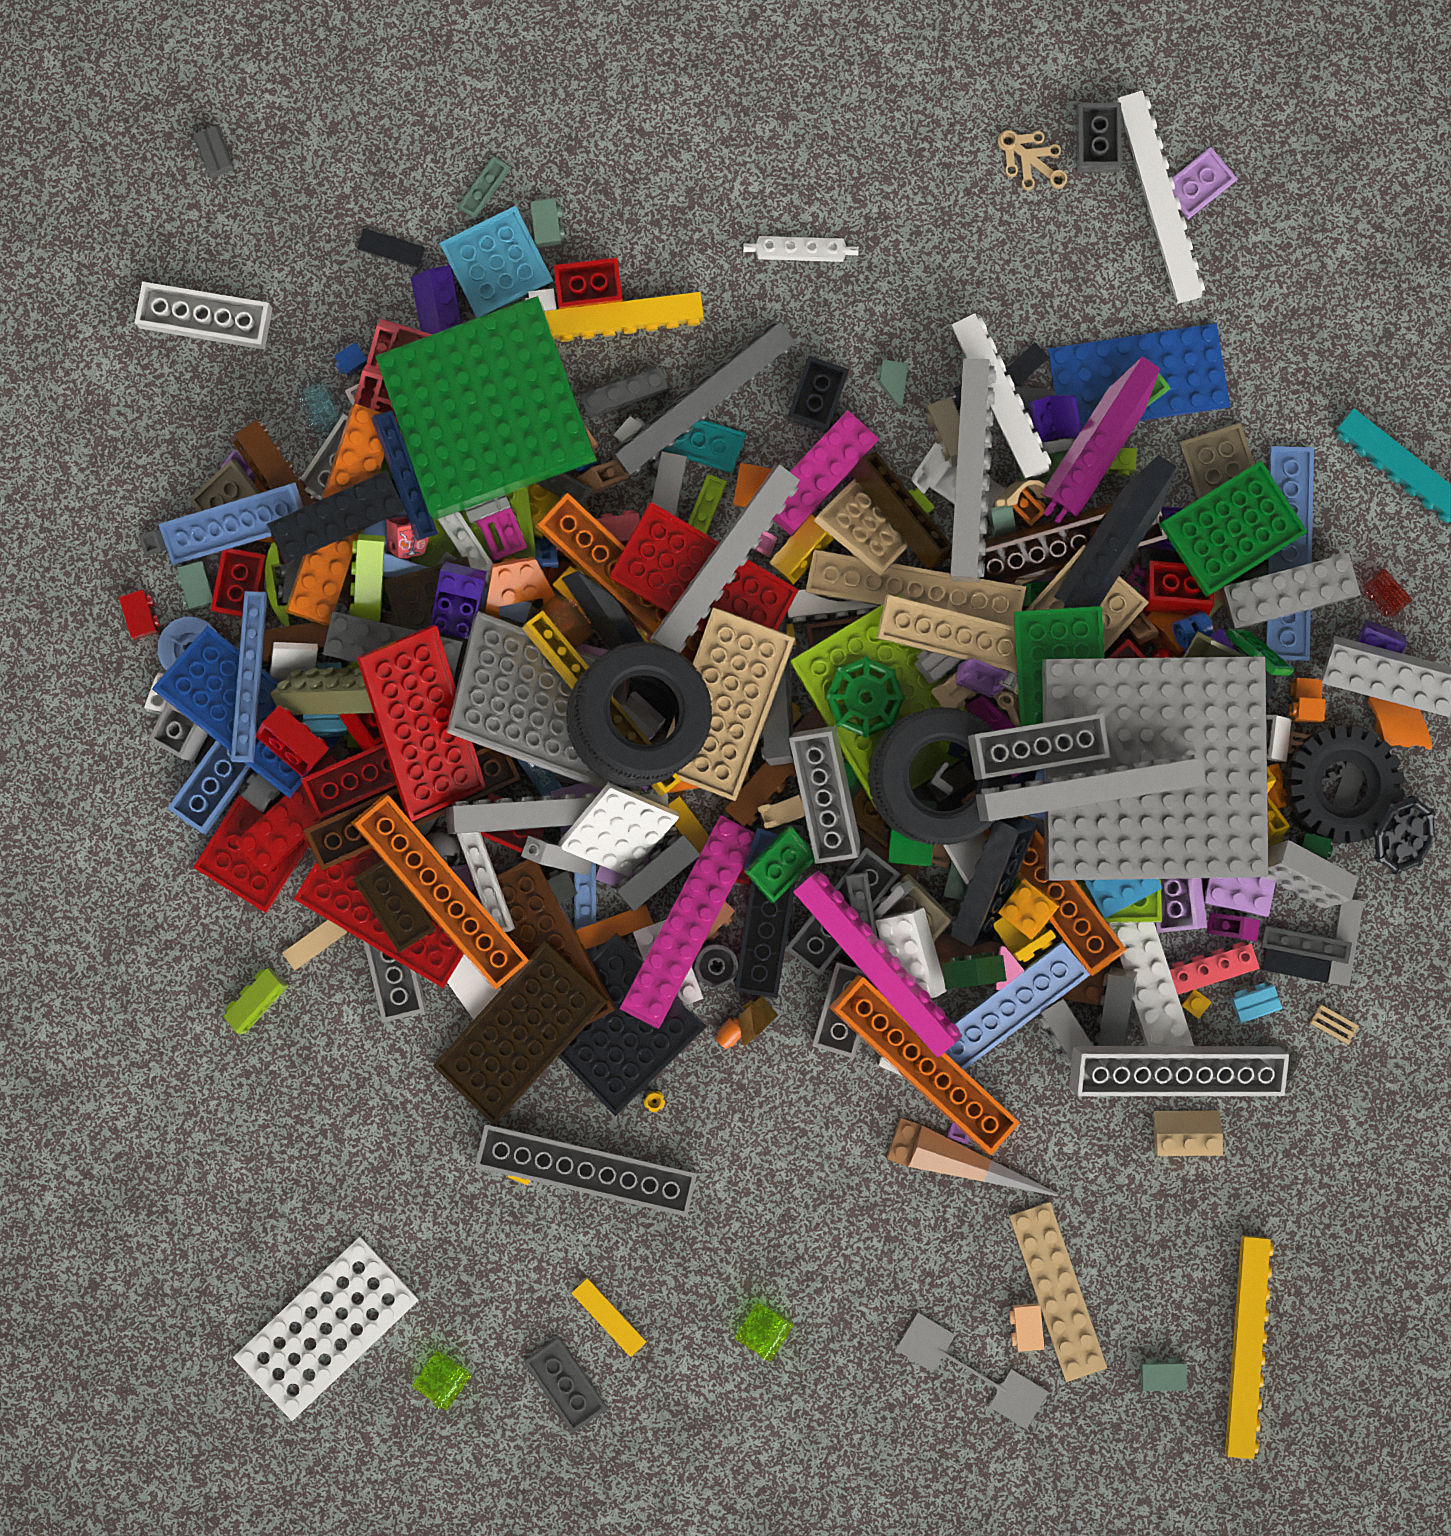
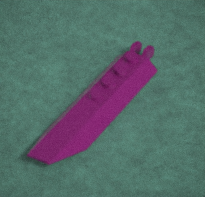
(1101, 440)

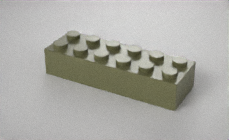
(323, 692)

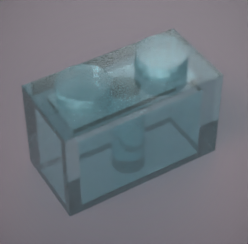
(319, 407)

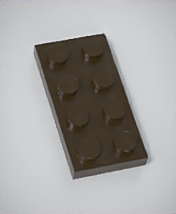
(394, 906)

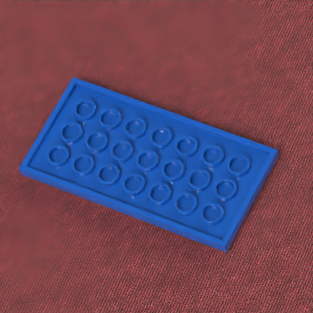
(1187, 361)
(204, 690)

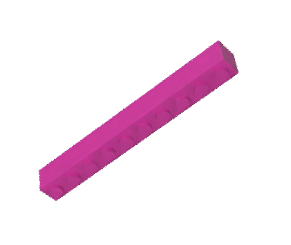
(878, 963)

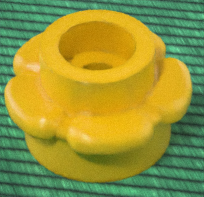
(654, 1107)

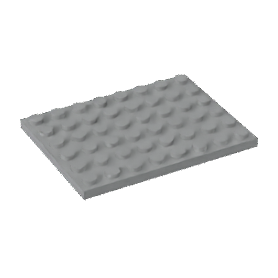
(518, 700)

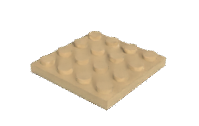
(862, 528)

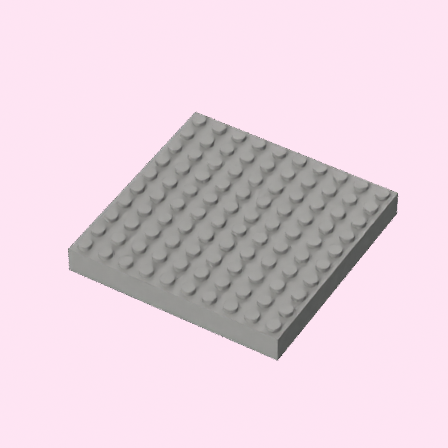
(1158, 713)

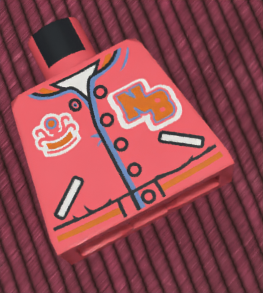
(402, 540)

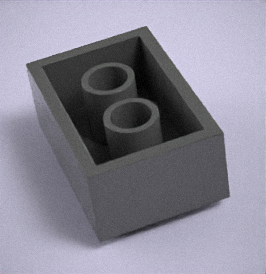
(1098, 137)

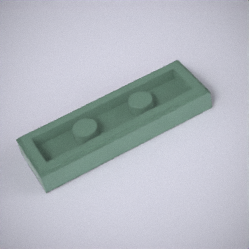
(484, 187)

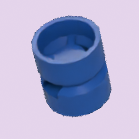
(1186, 628)

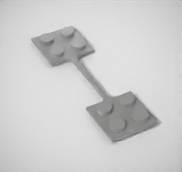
(1015, 1396)

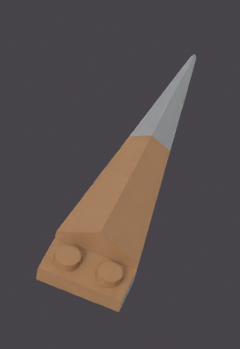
(930, 1151)

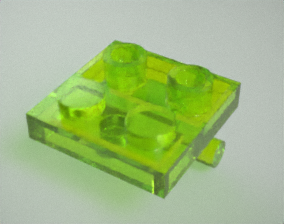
(764, 1331)
(441, 1380)

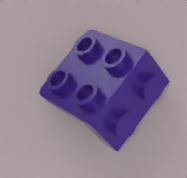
(1055, 417)

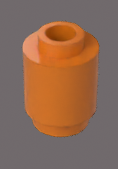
(729, 1033)

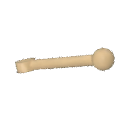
(1020, 583)

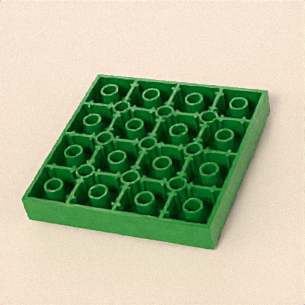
(485, 408)

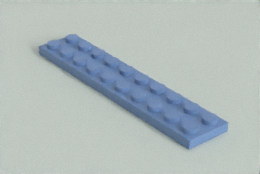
(1293, 473)

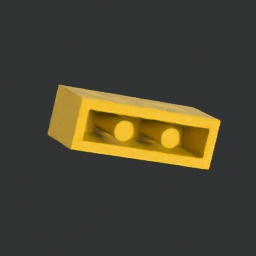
(798, 551)

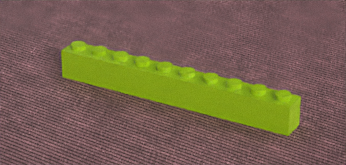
(367, 587)

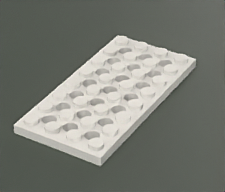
(340, 1359)

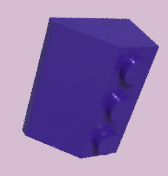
(436, 299)

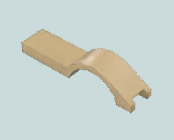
(1011, 494)
(782, 812)

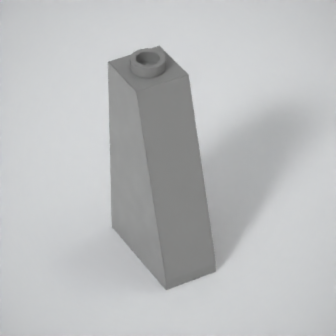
(549, 853)

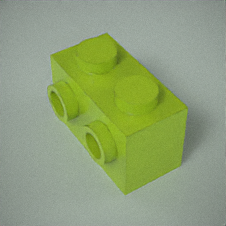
(1124, 462)

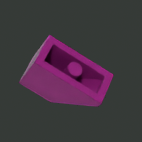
(1233, 926)

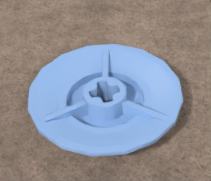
(177, 636)

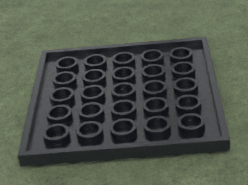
(618, 1051)

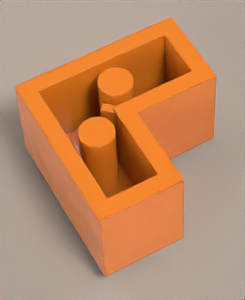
(1306, 701)

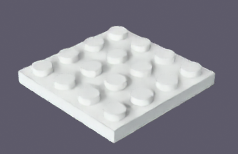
(618, 829)

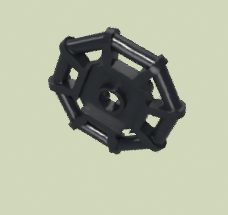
(1413, 837)

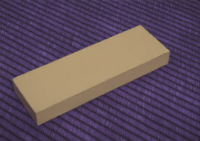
(313, 944)

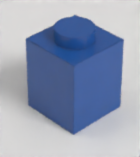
(350, 360)

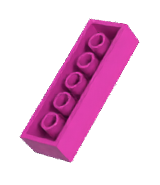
(825, 469)

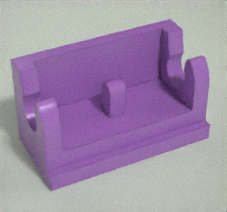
(980, 677)

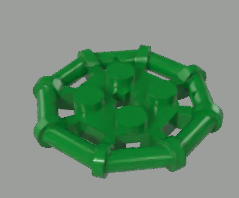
(854, 703)

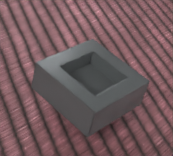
(152, 542)

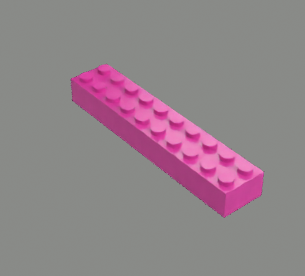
(689, 922)

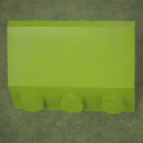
(254, 1000)

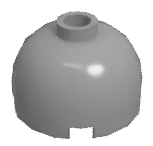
(445, 845)

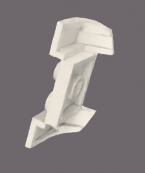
(941, 477)

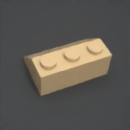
(1188, 1133)

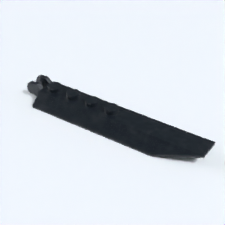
(1117, 536)
(615, 630)

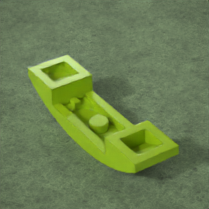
(273, 560)

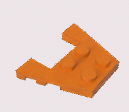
(515, 583)

